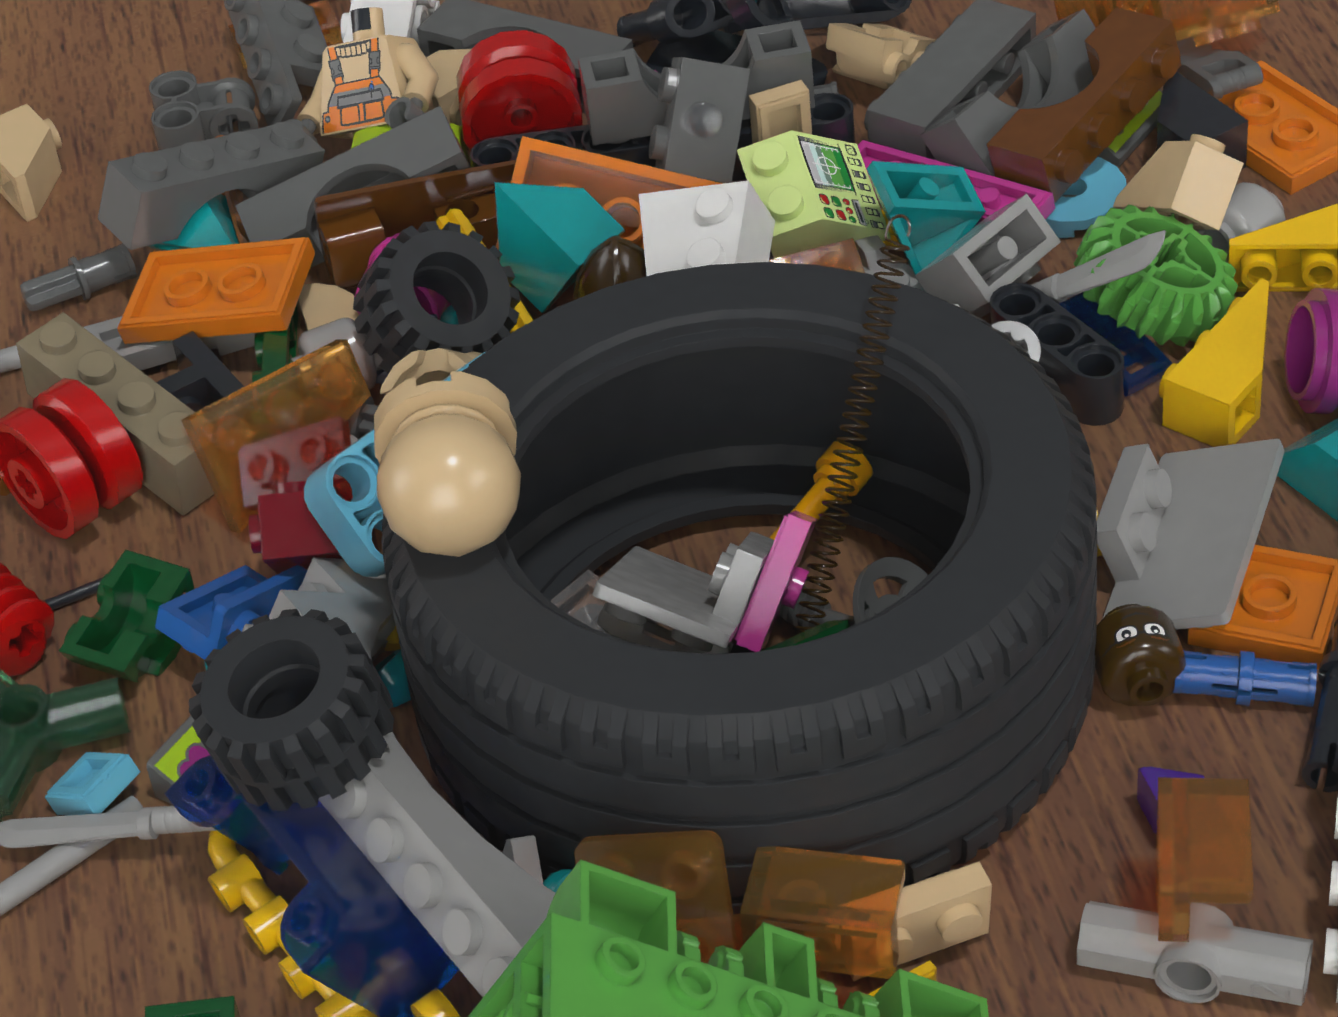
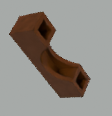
(1056, 143)

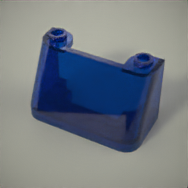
(347, 919)

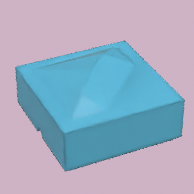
(92, 783)

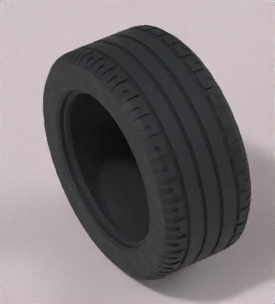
(714, 404)

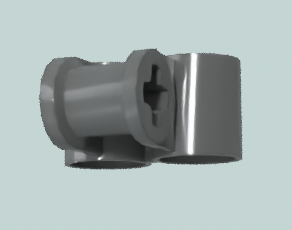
(198, 111)

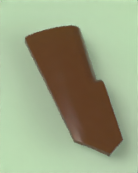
(362, 218)

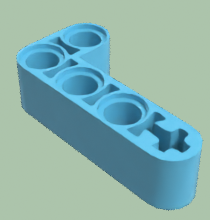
(346, 522)

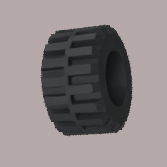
(451, 266)
(311, 747)

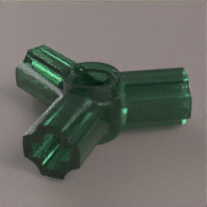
(42, 724)

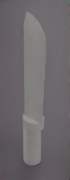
(1118, 264)
(54, 830)

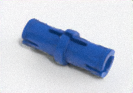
(1248, 678)

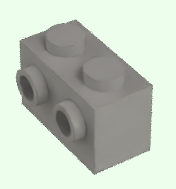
(989, 256)

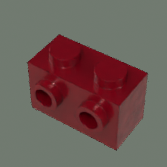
(287, 530)

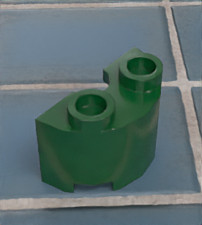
(123, 631)

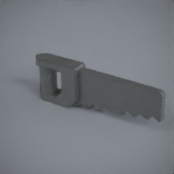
(1217, 70)

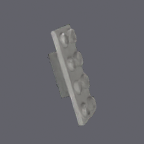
(1186, 527)
(695, 604)

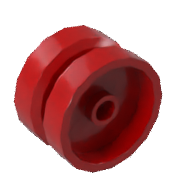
(516, 87)
(67, 458)

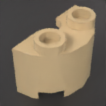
(874, 51)

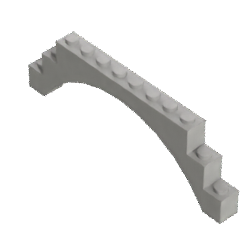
(439, 866)

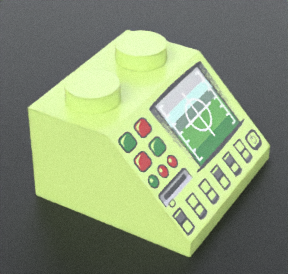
(813, 191)

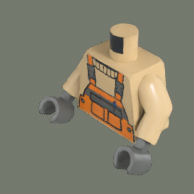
(368, 81)

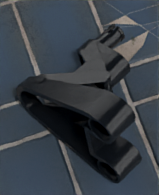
(684, 19)

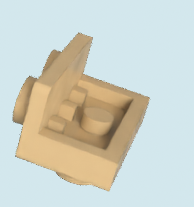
(942, 912)

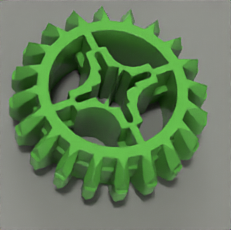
(1177, 293)

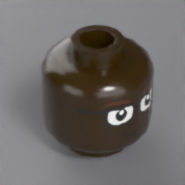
(1137, 652)

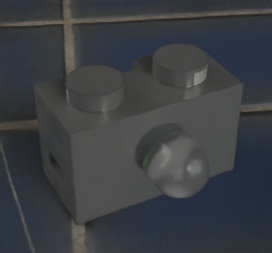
(700, 119)

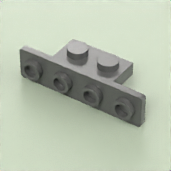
(280, 49)

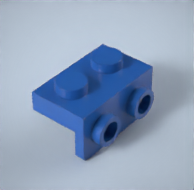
(218, 608)

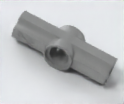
(1196, 971)

